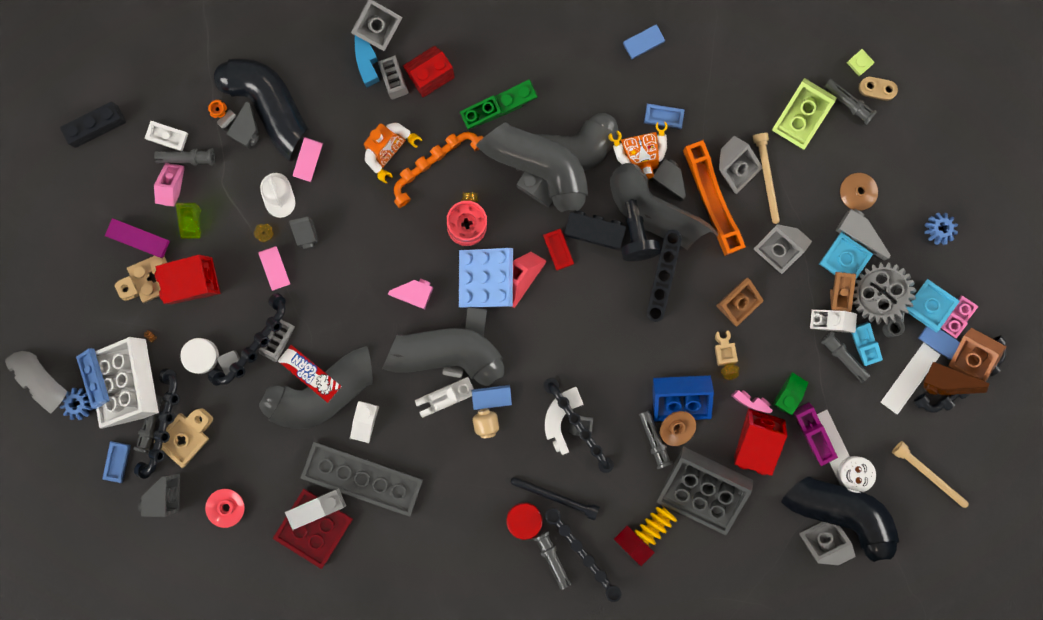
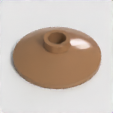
(850, 195)
(678, 428)

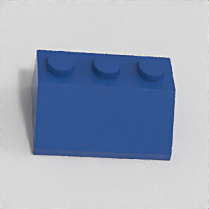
(686, 394)

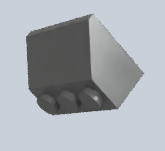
(161, 498)

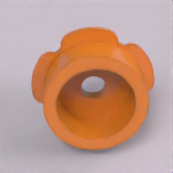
(217, 104)

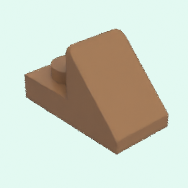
(843, 291)

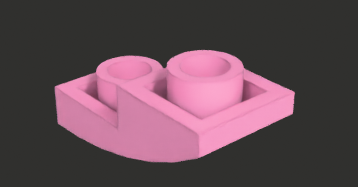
(307, 159)
(274, 268)
(958, 318)
(757, 404)

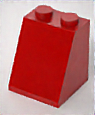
(429, 70)
(187, 279)
(760, 442)

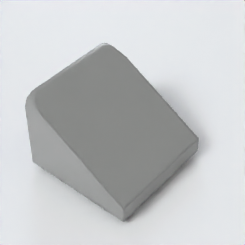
(227, 121)
(227, 359)
(454, 371)

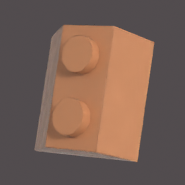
(977, 355)

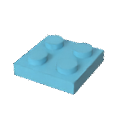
(845, 256)
(932, 305)

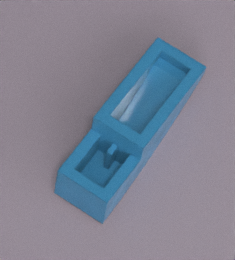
(365, 58)

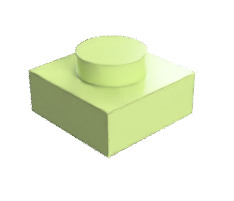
(860, 62)

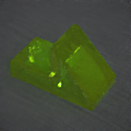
(188, 220)

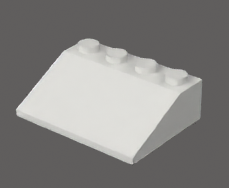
(127, 381)

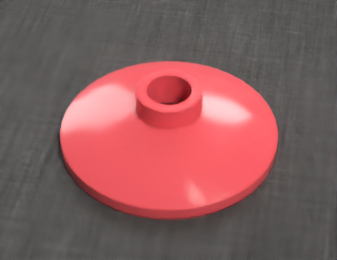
(218, 515)

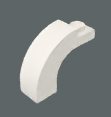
(554, 417)

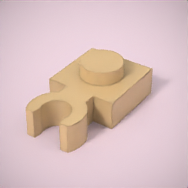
(725, 352)

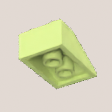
(804, 113)

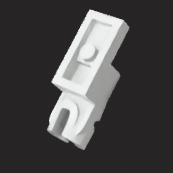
(446, 396)

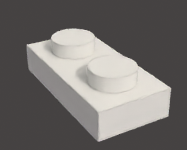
(166, 136)

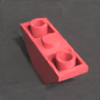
(524, 272)

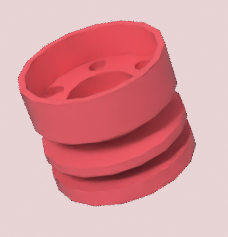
(466, 212)

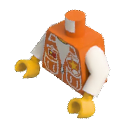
(383, 144)
(642, 150)

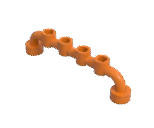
(424, 164)

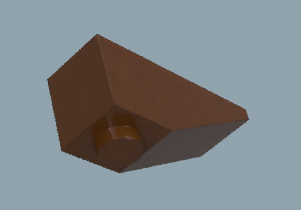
(950, 382)

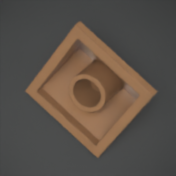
(740, 302)

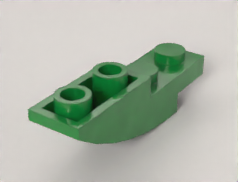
(498, 105)

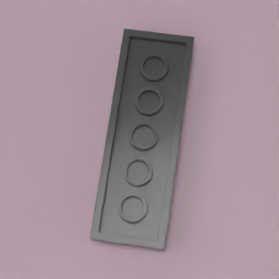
(361, 479)

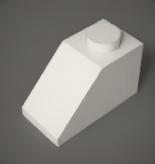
(364, 421)

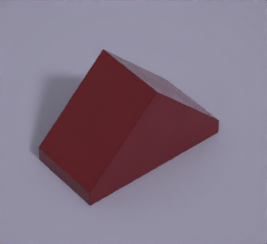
(634, 545)

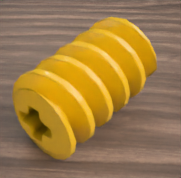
(655, 525)

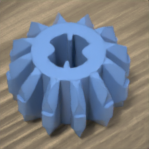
(941, 221)
(79, 411)

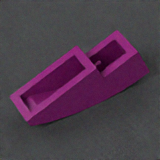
(137, 238)
(815, 434)

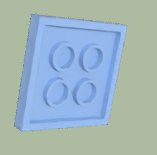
(486, 278)

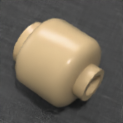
(485, 423)

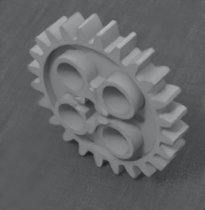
(895, 279)

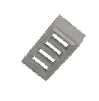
(397, 88)
(282, 343)

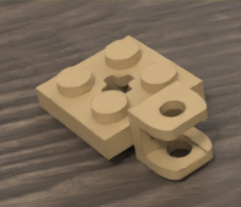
(137, 281)
(192, 430)

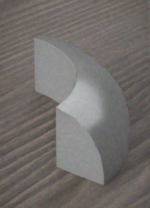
(32, 375)

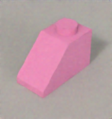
(168, 184)
(413, 293)

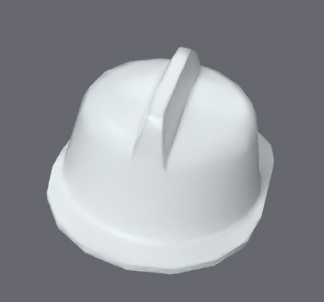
(277, 195)

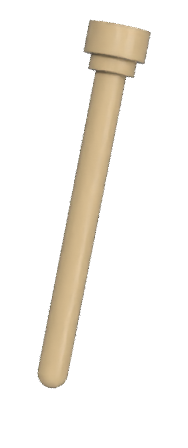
(761, 142)
(901, 450)

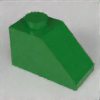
(790, 394)

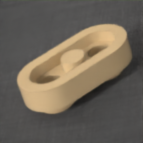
(879, 88)

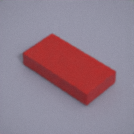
(558, 249)

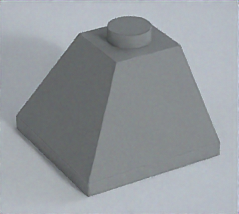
(376, 24)
(738, 163)
(782, 246)
(828, 544)

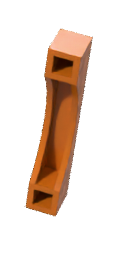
(705, 179)

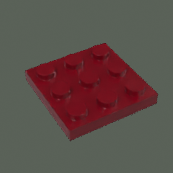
(316, 539)

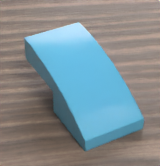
(866, 344)

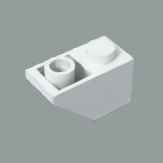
(833, 320)

